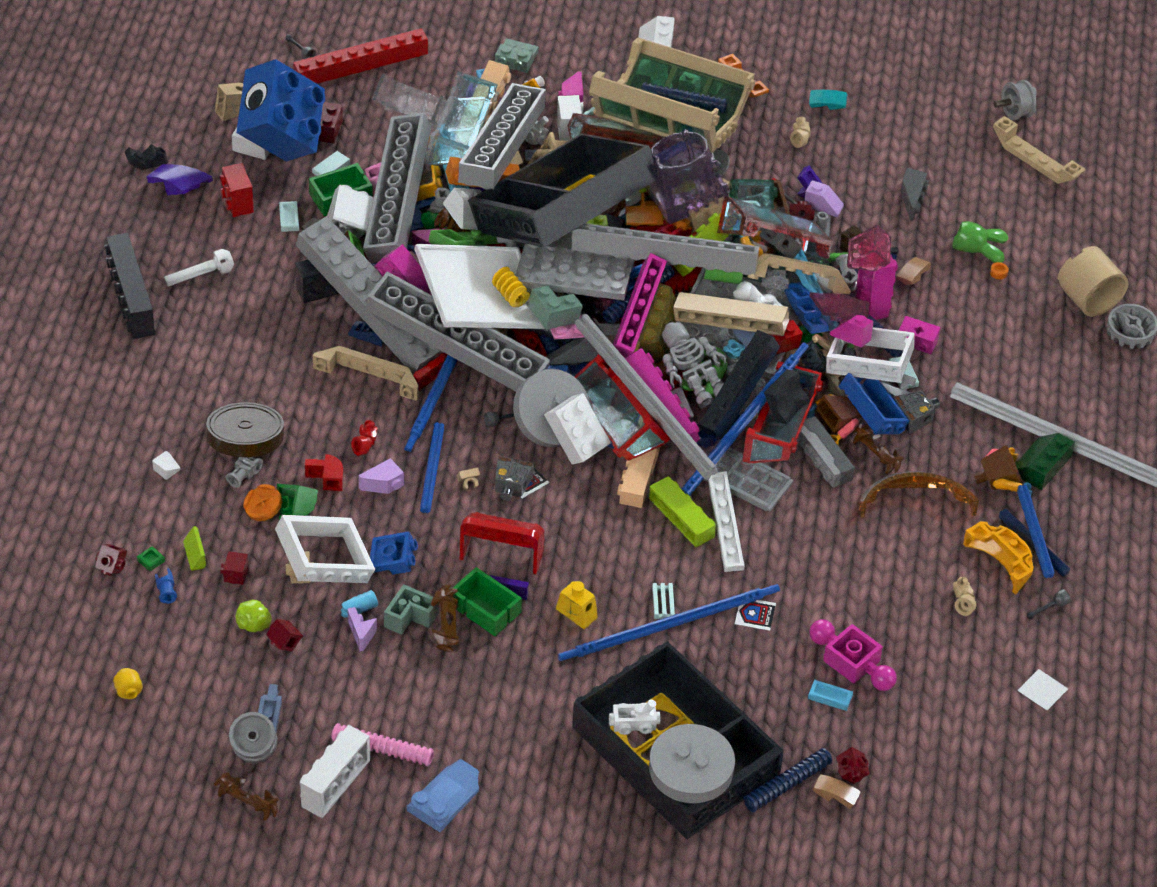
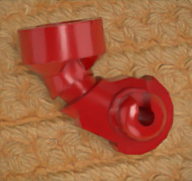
(367, 438)

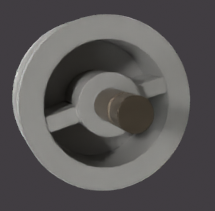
(1018, 100)

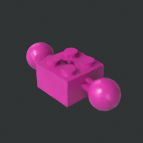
(853, 654)

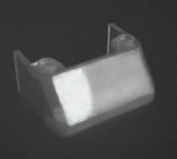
(408, 100)

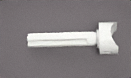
(203, 268)

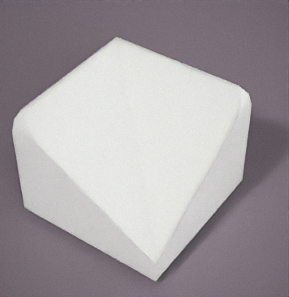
(165, 465)

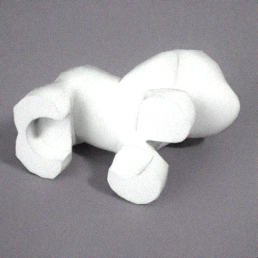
(748, 292)

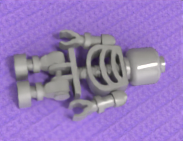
(684, 356)

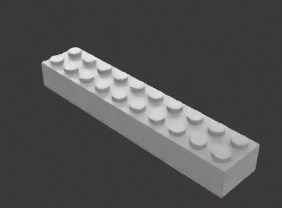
(501, 136)
(397, 185)
(354, 280)
(476, 347)

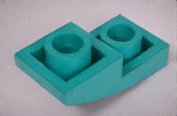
(831, 98)

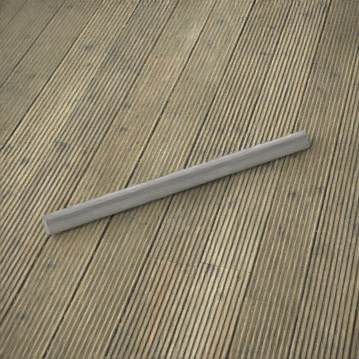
(646, 397)
(1042, 427)

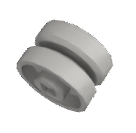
(241, 739)

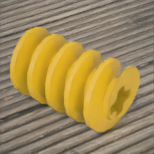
(510, 287)

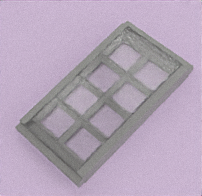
(753, 481)

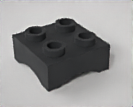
(786, 396)

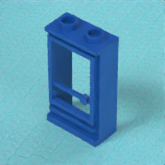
(875, 405)

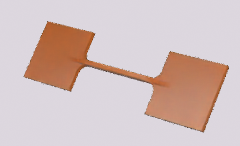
(643, 214)

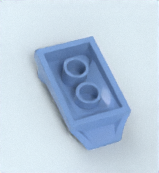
(445, 795)

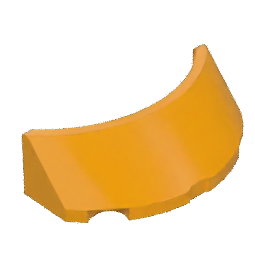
(1005, 547)

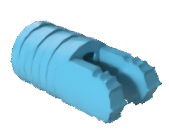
(361, 602)

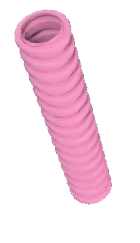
(393, 747)

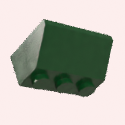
(1044, 459)

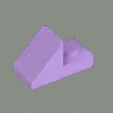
(362, 630)

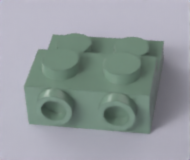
(516, 55)

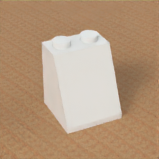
(350, 210)

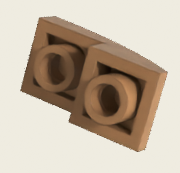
(912, 271)
(833, 788)

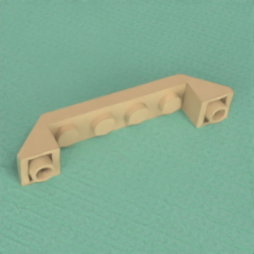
(1006, 132)
(836, 281)
(328, 358)

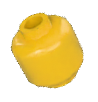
(127, 682)

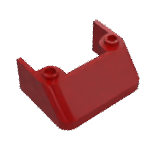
(502, 531)

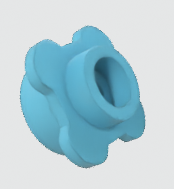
(733, 349)

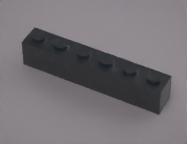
(739, 384)

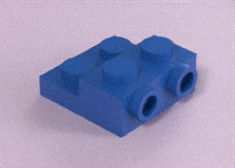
(393, 552)

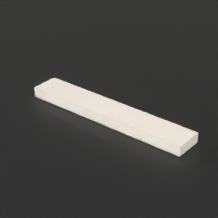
(725, 522)

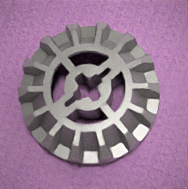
(1137, 323)

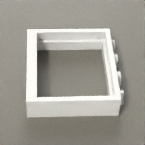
(869, 367)
(292, 525)

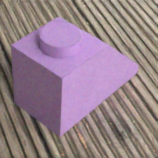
(823, 199)
(382, 478)

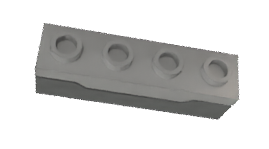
(825, 453)

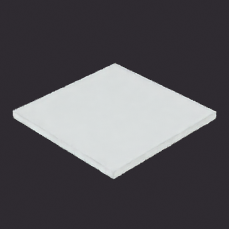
(464, 288)

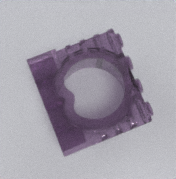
(686, 176)

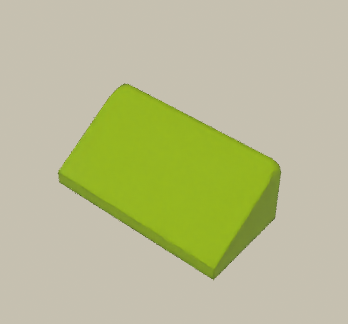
(194, 550)

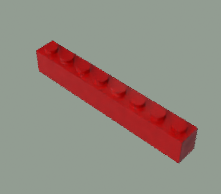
(363, 57)

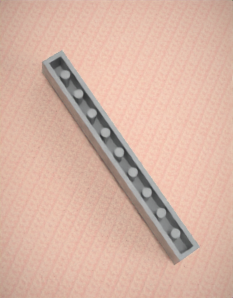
(672, 248)

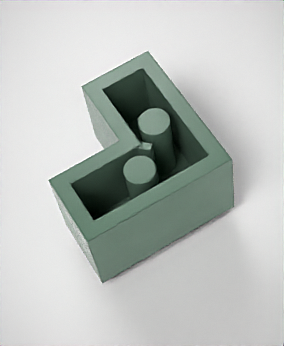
(554, 310)
(407, 607)

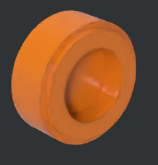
(999, 270)

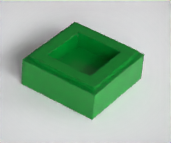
(150, 558)

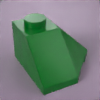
(296, 499)

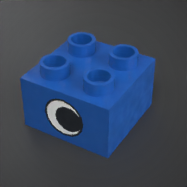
(280, 110)

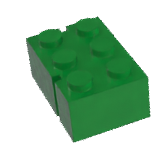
(324, 185)
(487, 601)

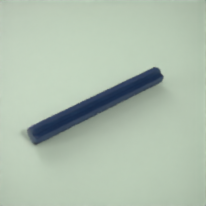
(1024, 533)

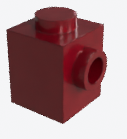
(235, 568)
(284, 635)

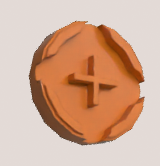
(262, 502)

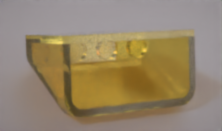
(659, 315)

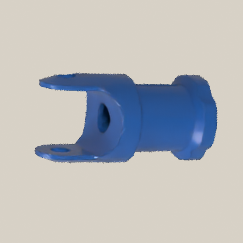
(165, 585)

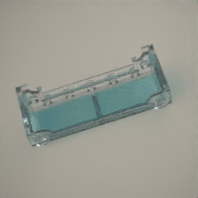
(461, 118)

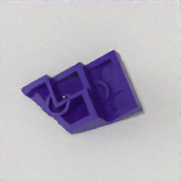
(178, 178)

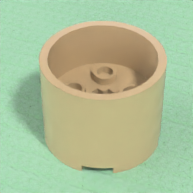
(1093, 281)

